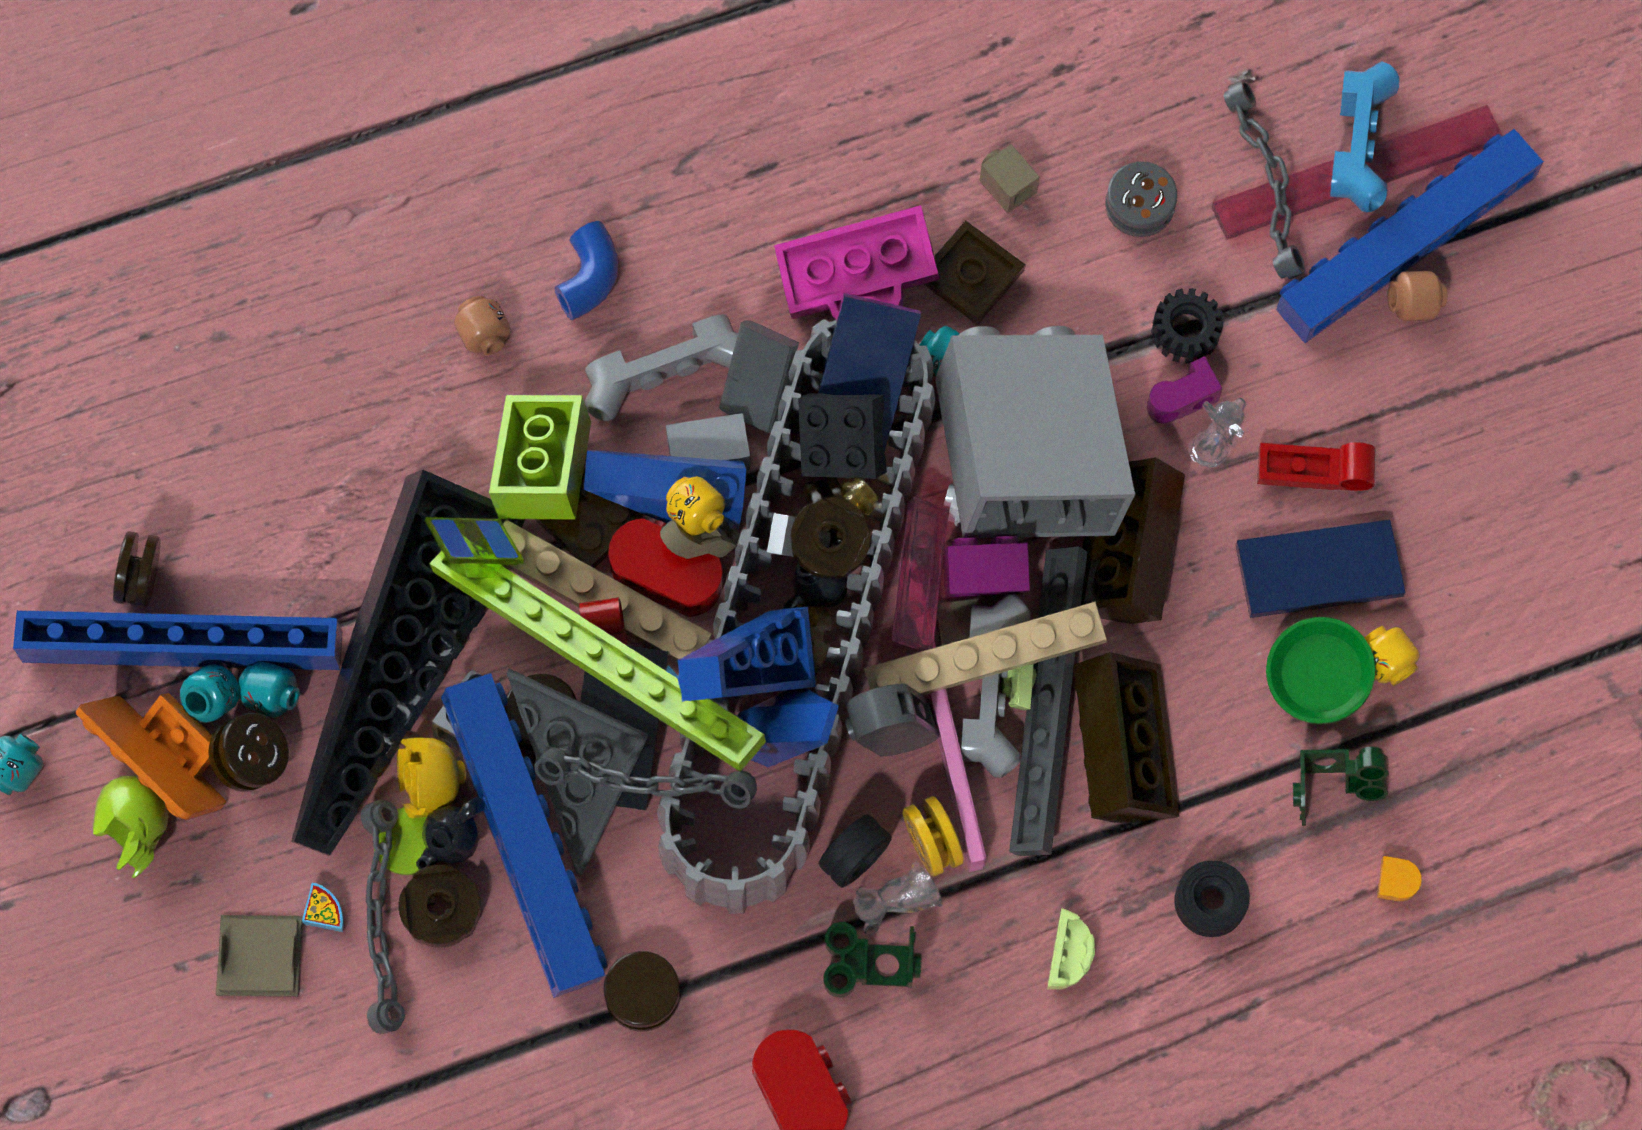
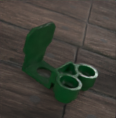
(1363, 776)
(859, 959)

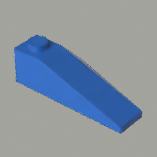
(645, 479)
(791, 724)

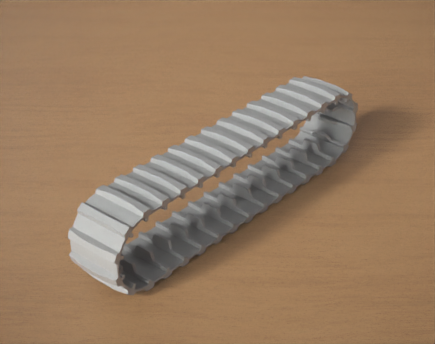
(803, 378)

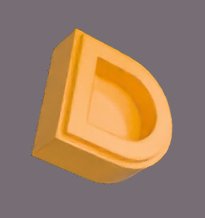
(1398, 879)

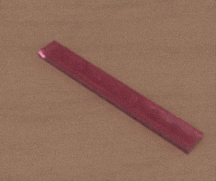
(1391, 161)

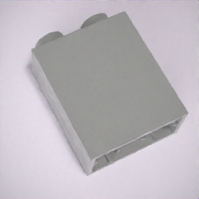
(1033, 434)

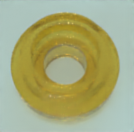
(860, 495)

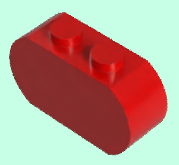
(648, 567)
(798, 1083)

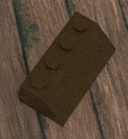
(1132, 568)
(1125, 739)

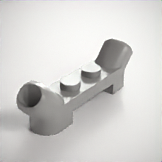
(614, 378)
(981, 737)

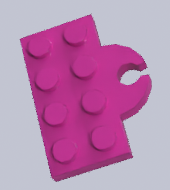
(859, 259)

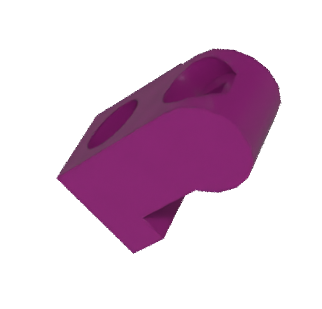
(1184, 396)

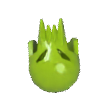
(133, 818)

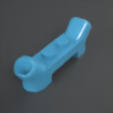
(1351, 174)

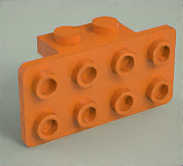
(162, 748)

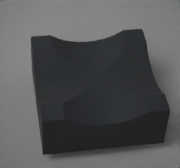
(841, 435)

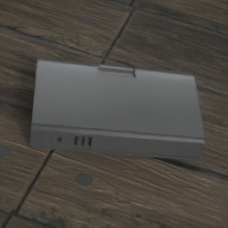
(758, 374)

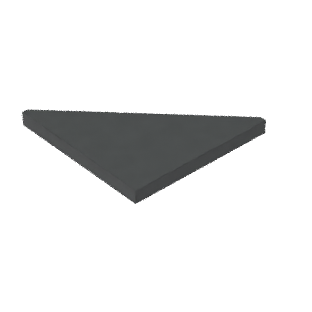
(585, 733)

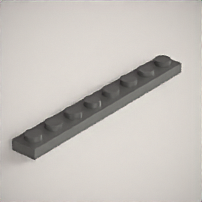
(1048, 715)

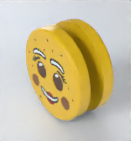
(933, 837)

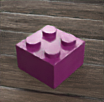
(986, 568)

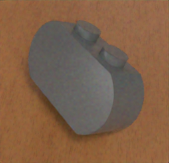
(891, 720)

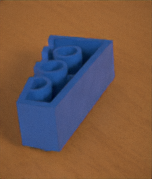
(752, 659)

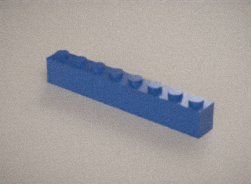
(1408, 235)
(177, 640)
(523, 835)

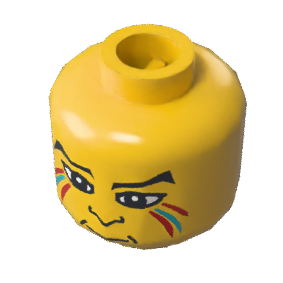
(695, 505)
(1393, 654)

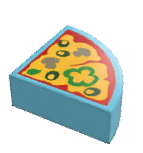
(323, 909)

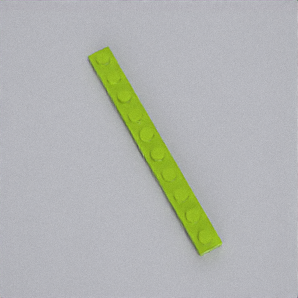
(608, 661)

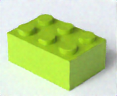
(540, 457)

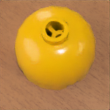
(428, 774)

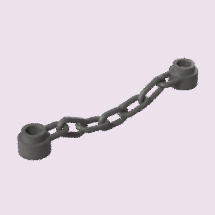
(1289, 260)
(736, 789)
(375, 824)

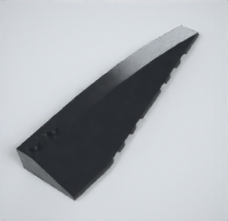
(395, 658)

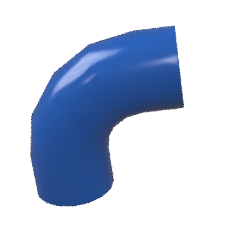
(596, 273)

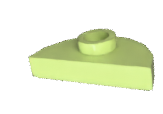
(1019, 686)
(1072, 951)

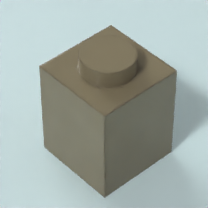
(1008, 177)

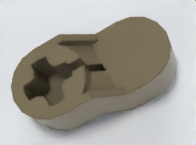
(688, 546)

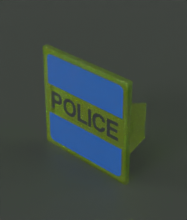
(476, 543)

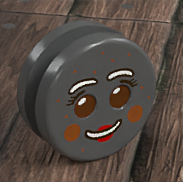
(1141, 199)

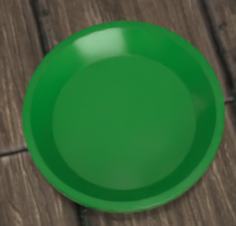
(1320, 670)

